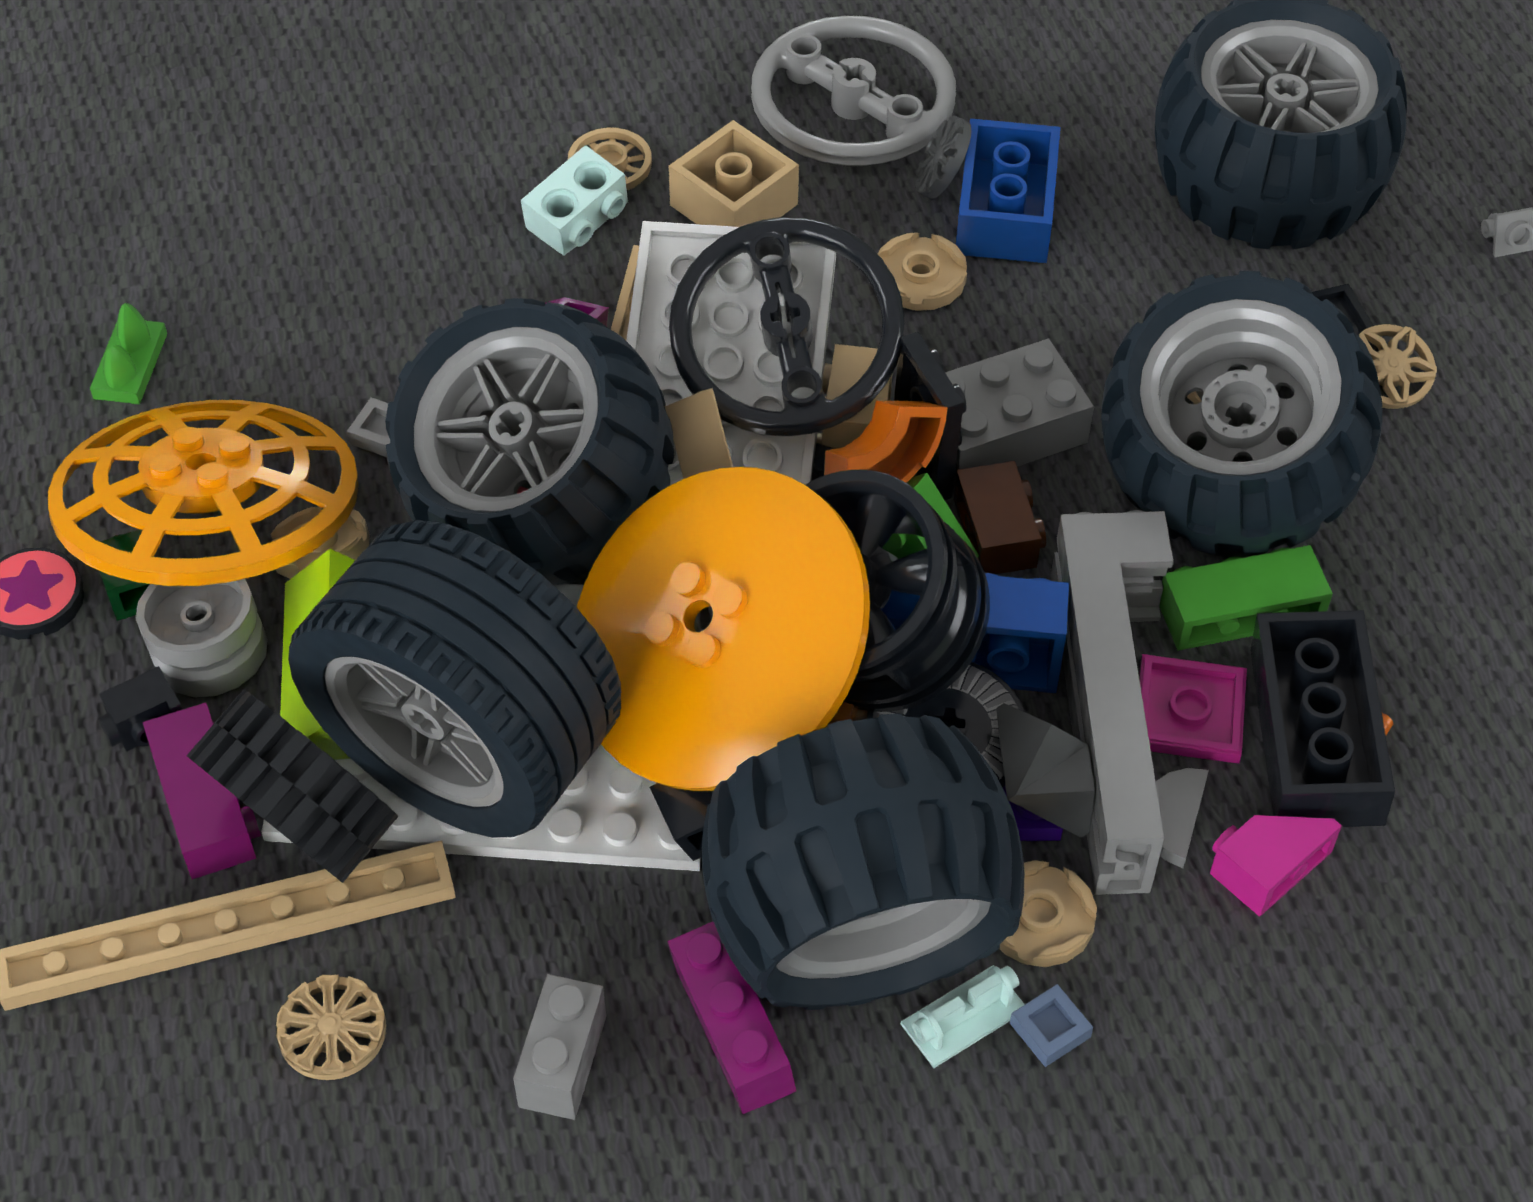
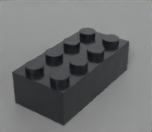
(1321, 717)

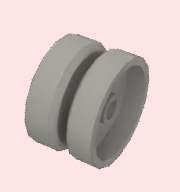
(203, 635)

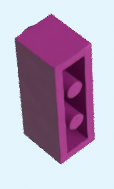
(204, 813)
(732, 1019)

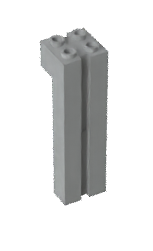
(1112, 583)

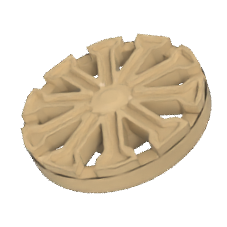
(331, 1027)

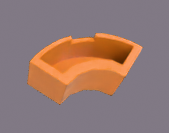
(895, 440)

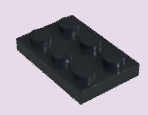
(923, 379)

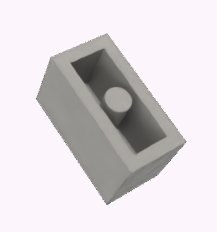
(560, 1047)

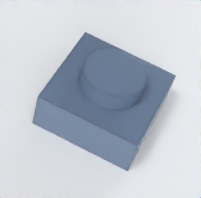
(1051, 1025)

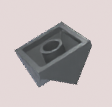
(1046, 770)

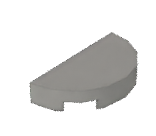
(1179, 803)

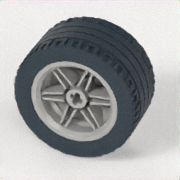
(457, 677)

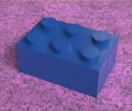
(1008, 191)

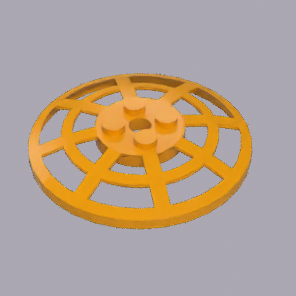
(203, 473)

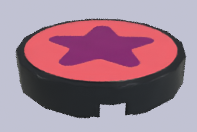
(38, 592)

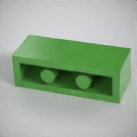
(1223, 598)

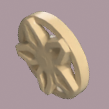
(1394, 365)

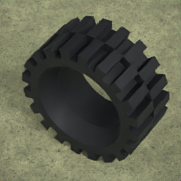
(293, 785)

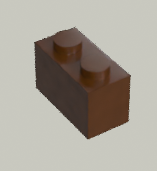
(999, 517)

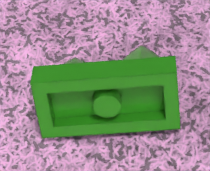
(128, 358)

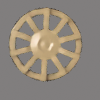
(616, 152)

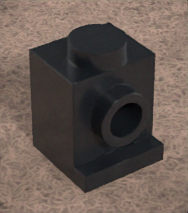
(134, 703)

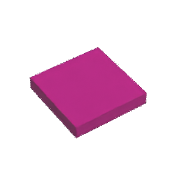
(1193, 707)

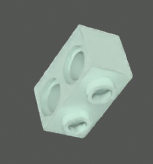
(575, 201)

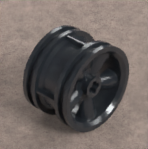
(953, 608)

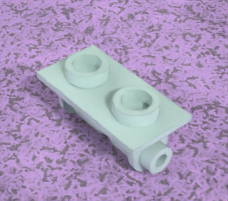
(964, 1014)

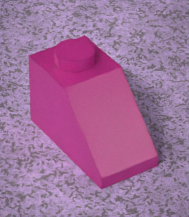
(1271, 856)

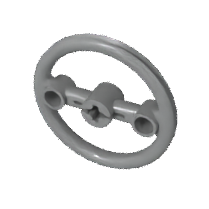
(853, 90)

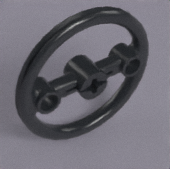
(773, 238)

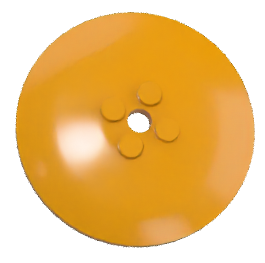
(781, 632)

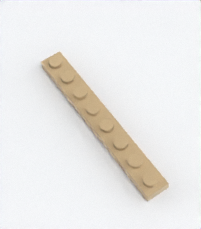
(222, 925)

